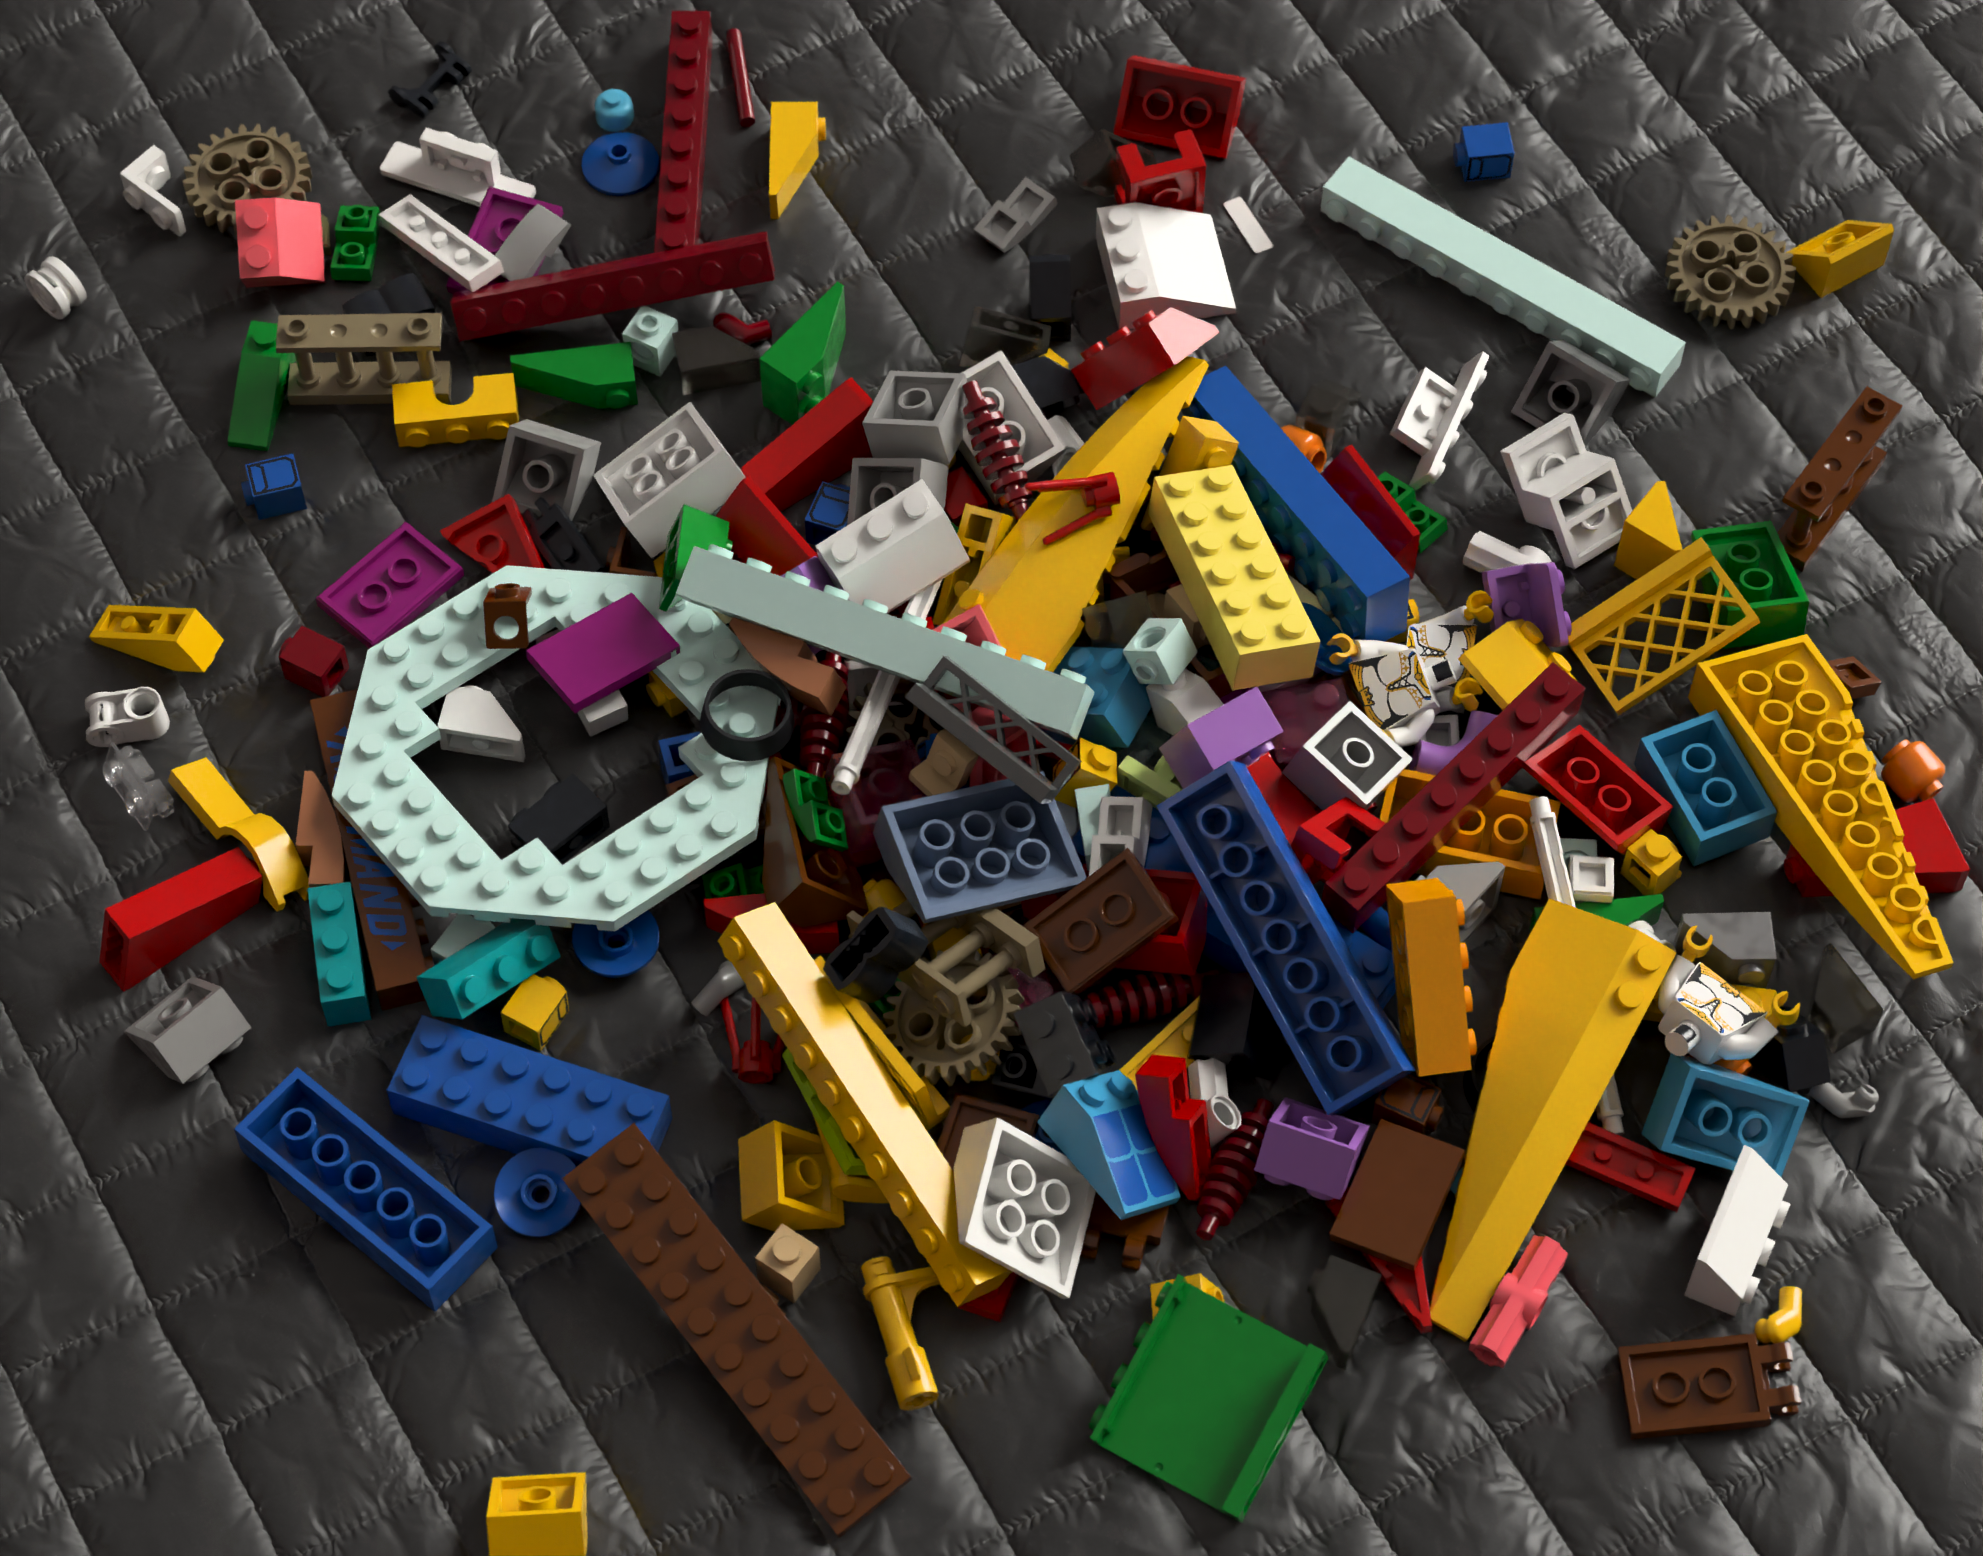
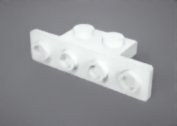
(451, 167)
(1433, 414)

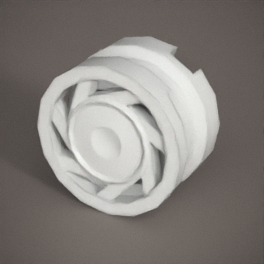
(55, 287)

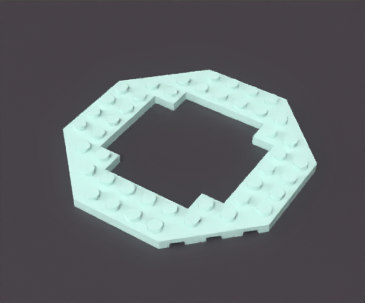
(622, 874)

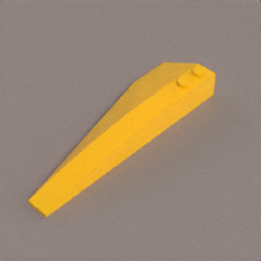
(1039, 590)
(1815, 768)
(1555, 1047)

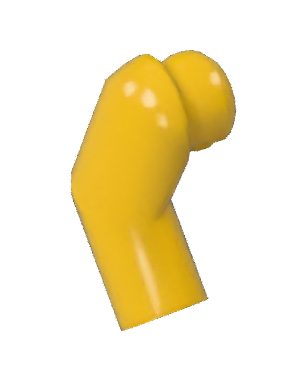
(1786, 1321)

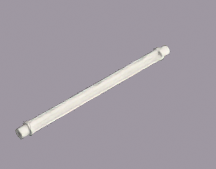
(874, 709)
(1559, 889)

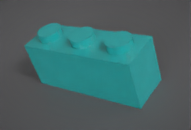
(339, 954)
(487, 968)

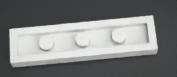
(441, 243)

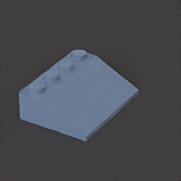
(976, 849)

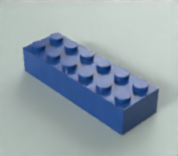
(517, 1095)
(366, 1188)

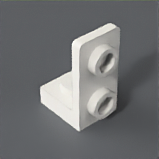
(141, 184)

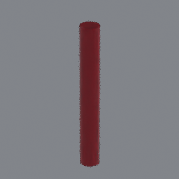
(740, 77)

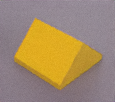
(1842, 254)
(1648, 534)

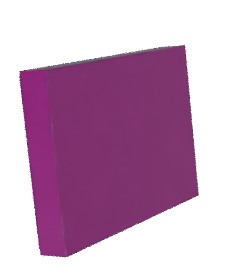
(496, 220)
(390, 586)
(602, 652)

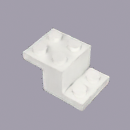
(1568, 489)

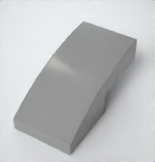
(1018, 216)
(530, 242)

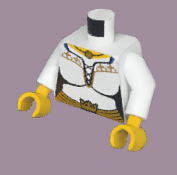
(1449, 638)
(1394, 685)
(1710, 1015)

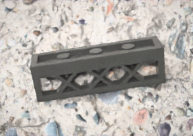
(982, 742)

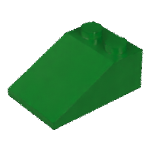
(804, 359)
(1763, 575)

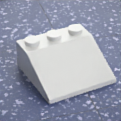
(1161, 261)
(665, 470)
(1021, 1204)

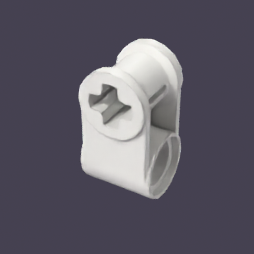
(123, 717)

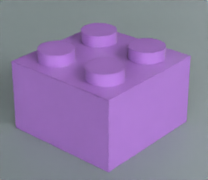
(1232, 732)
(1311, 1149)

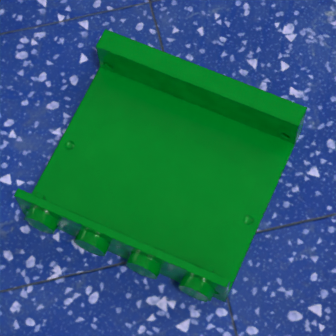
(1207, 1398)

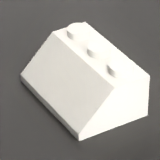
(1035, 436)
(894, 550)
(1739, 1235)

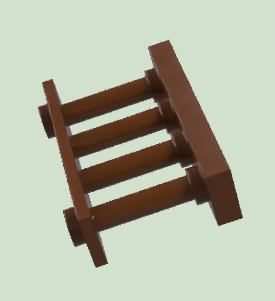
(1836, 476)

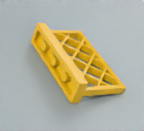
(1646, 595)
(918, 1091)

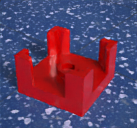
(1167, 184)
(1322, 838)

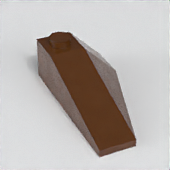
(801, 876)

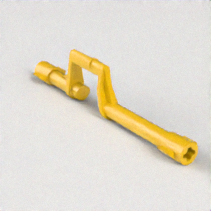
(891, 1298)

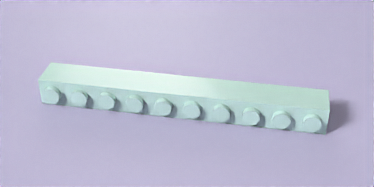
(1500, 275)
(881, 640)

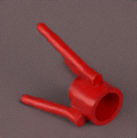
(1097, 491)
(756, 1060)

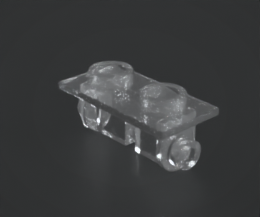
(126, 772)

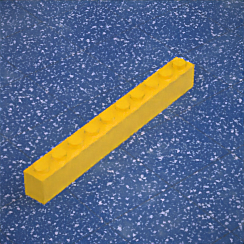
(858, 1095)

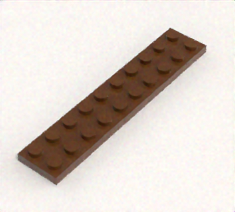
(737, 1330)

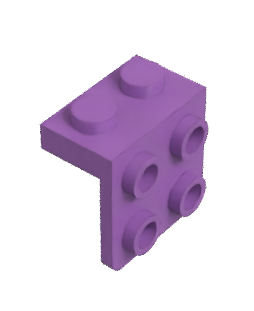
(1529, 593)

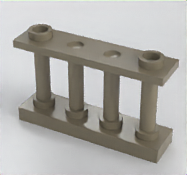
(361, 381)
(986, 929)

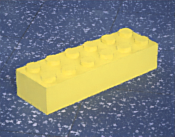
(1233, 577)

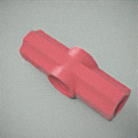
(1518, 1301)

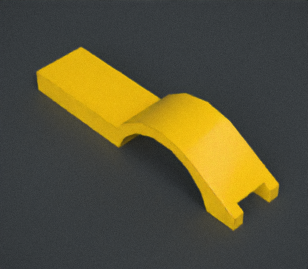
(227, 815)

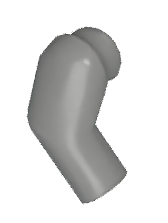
(719, 987)
(1847, 1104)

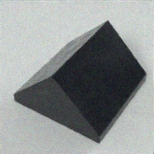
(1235, 1026)

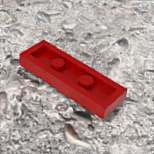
(1631, 1167)

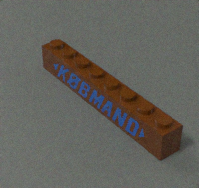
(381, 898)

